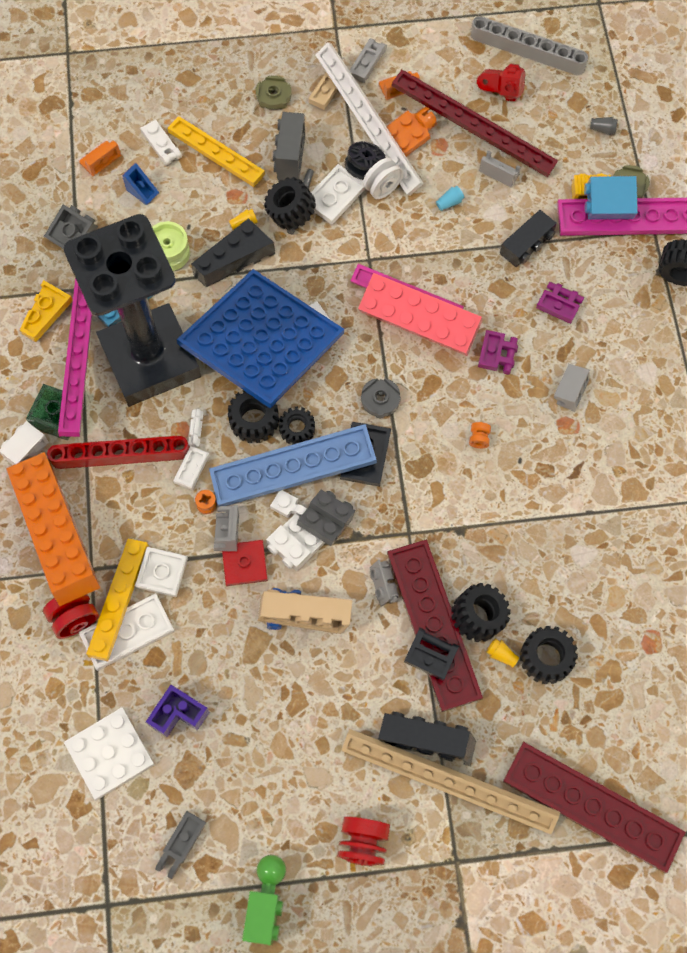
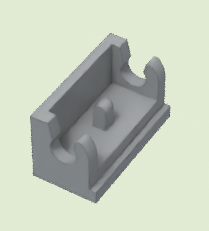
(499, 170)
(572, 387)
(226, 528)

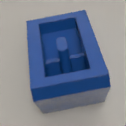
(139, 184)

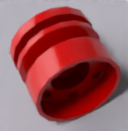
(363, 841)

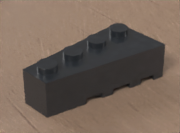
(238, 249)

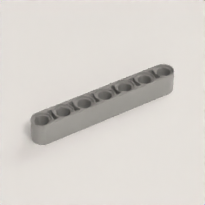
(529, 45)

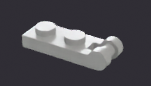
(367, 60)

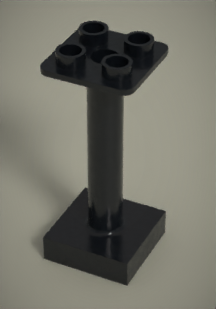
(118, 272)

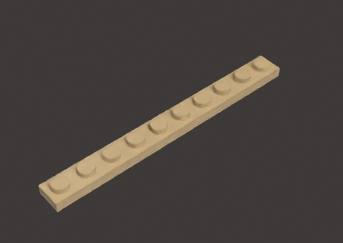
(451, 781)

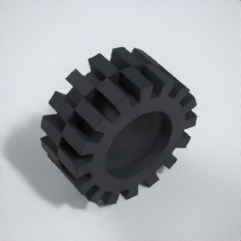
(292, 415)

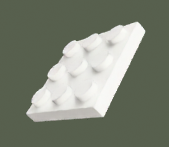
(109, 753)

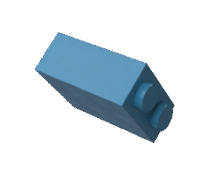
(611, 197)

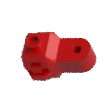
(507, 82)

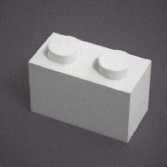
(23, 444)

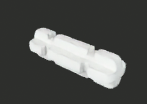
(195, 428)

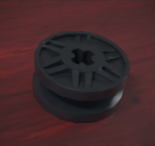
(361, 158)

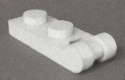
(160, 142)

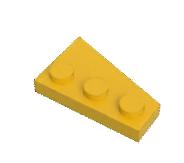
(47, 308)

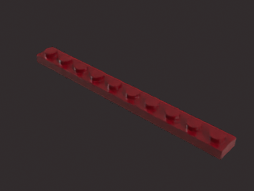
(474, 123)

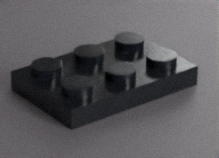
(372, 473)

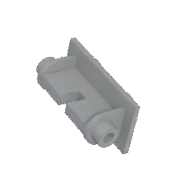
(381, 573)

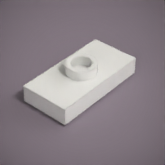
(191, 468)

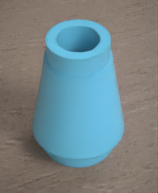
(450, 198)

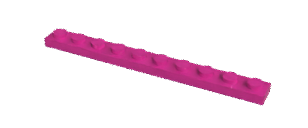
(75, 367)

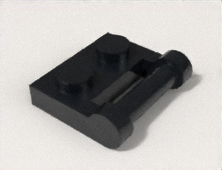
(429, 660)

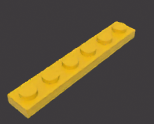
(216, 151)
(117, 600)

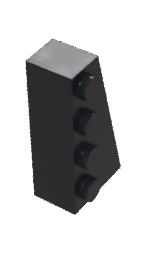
(428, 737)

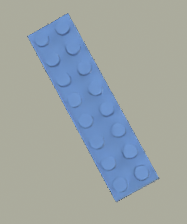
(292, 465)

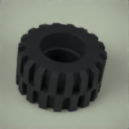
(289, 203)
(674, 262)
(252, 430)
(470, 622)
(555, 639)

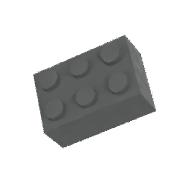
(289, 145)

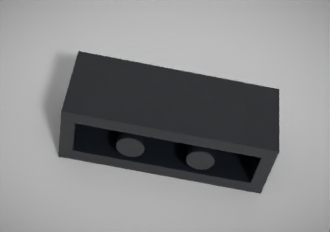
(528, 238)

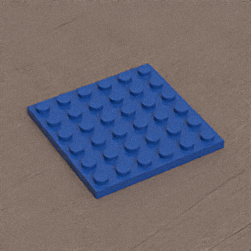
(260, 337)

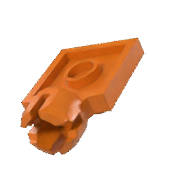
(412, 129)

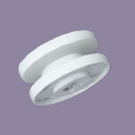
(383, 178)

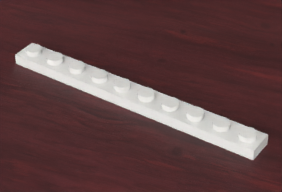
(367, 115)

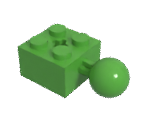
(265, 905)

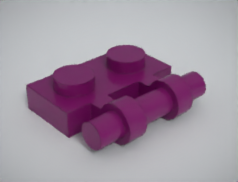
(557, 305)
(491, 352)

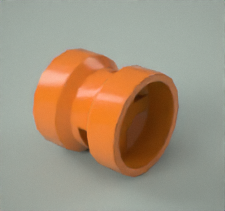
(480, 435)

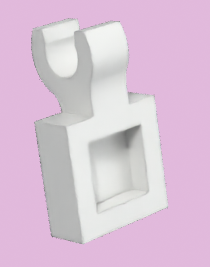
(287, 504)

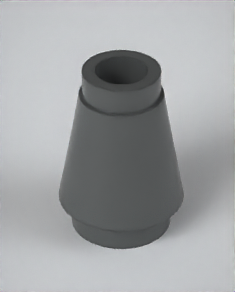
(605, 125)

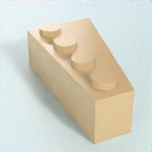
(305, 611)

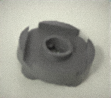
(380, 408)

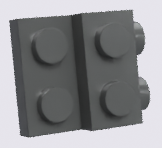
(69, 225)
(326, 517)

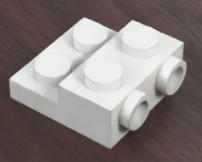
(293, 544)

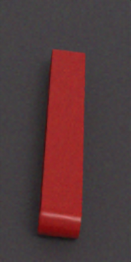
(109, 449)

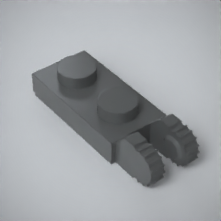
(181, 842)

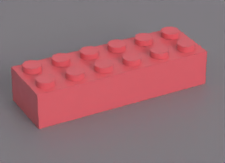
(420, 314)

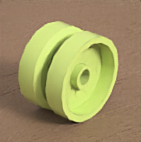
(173, 242)

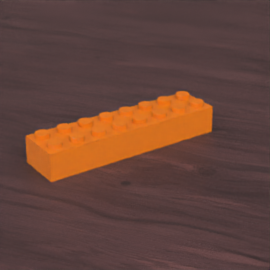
(52, 529)

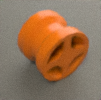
(207, 506)

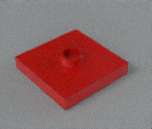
(246, 564)

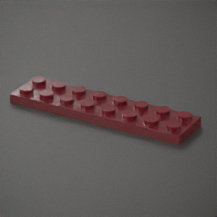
(430, 610)
(594, 807)

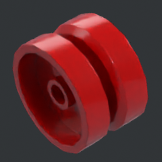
(70, 617)

